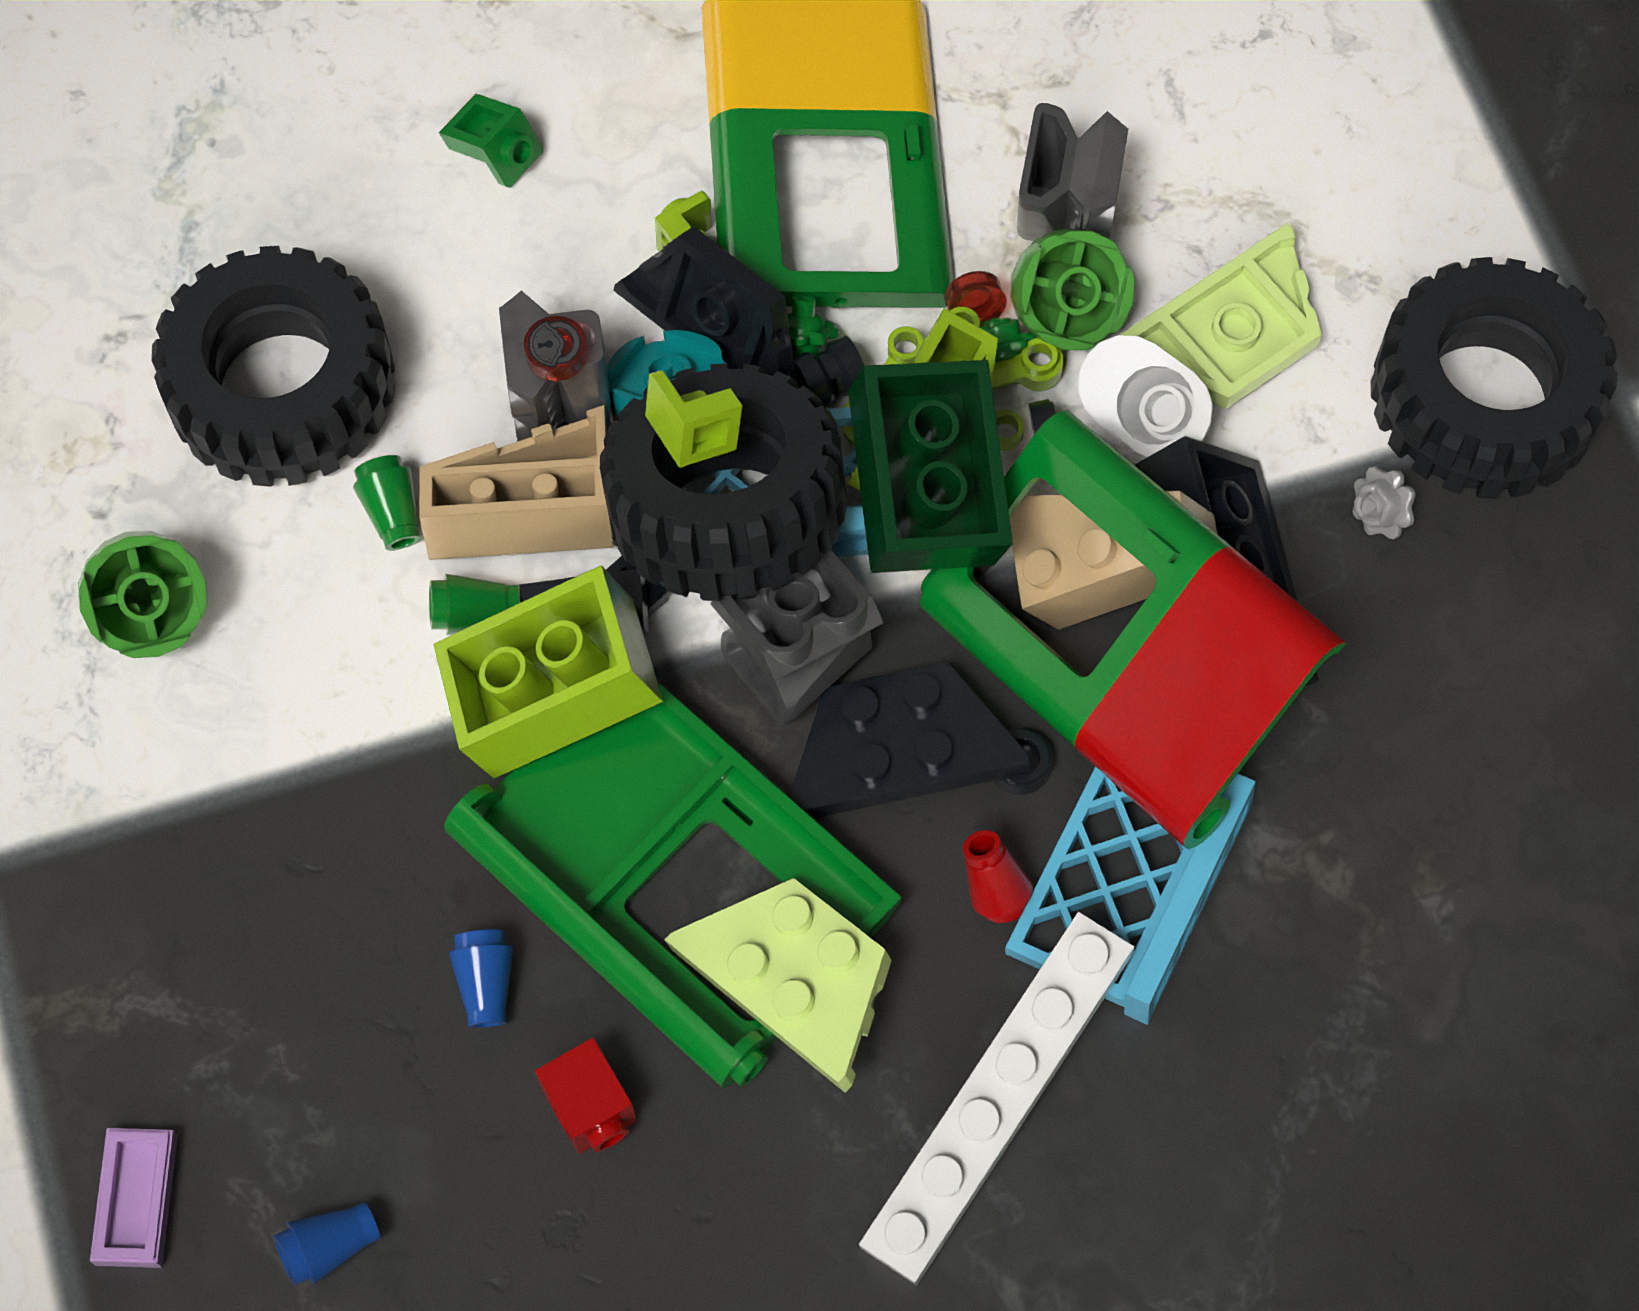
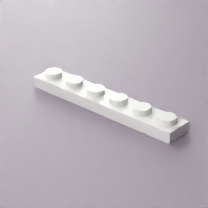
(996, 1098)

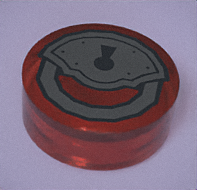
(555, 348)

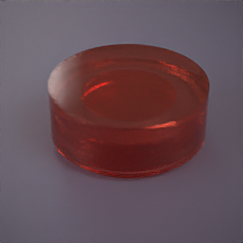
(979, 292)

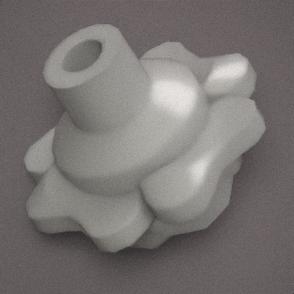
(1383, 502)

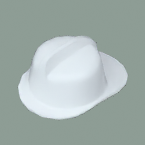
(1143, 394)

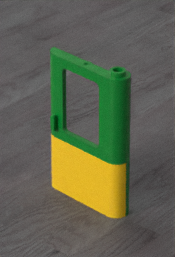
(826, 74)

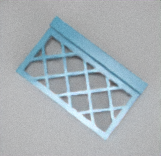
(1175, 910)

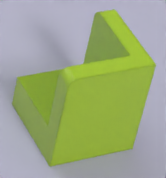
(694, 423)

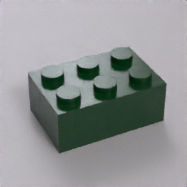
(929, 466)

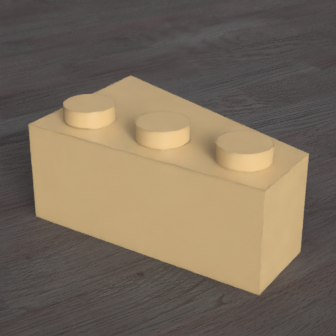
(519, 496)
(1072, 566)

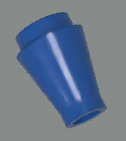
(483, 975)
(324, 1241)

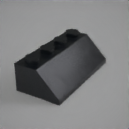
(1232, 491)

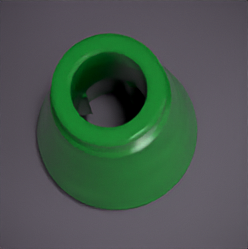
(389, 500)
(465, 601)

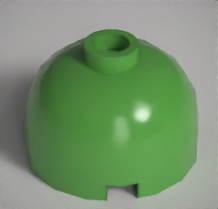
(1072, 288)
(142, 594)

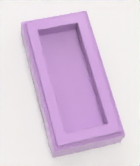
(134, 1198)

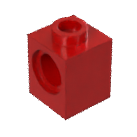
(587, 1098)

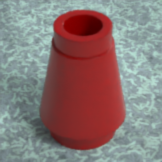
(995, 878)

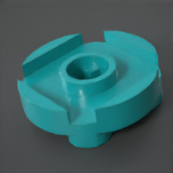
(634, 362)

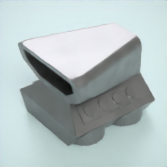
(1070, 178)
(545, 401)
(799, 637)

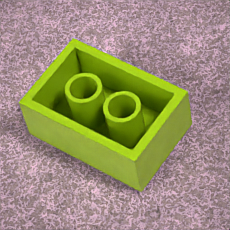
(546, 672)

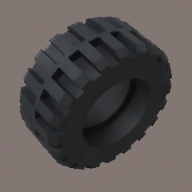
(259, 300)
(1505, 311)
(737, 537)

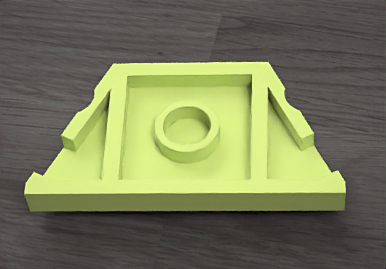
(1240, 320)
(793, 971)

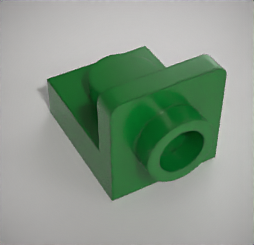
(494, 135)

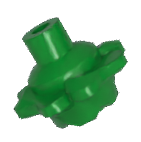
(807, 328)
(1010, 337)

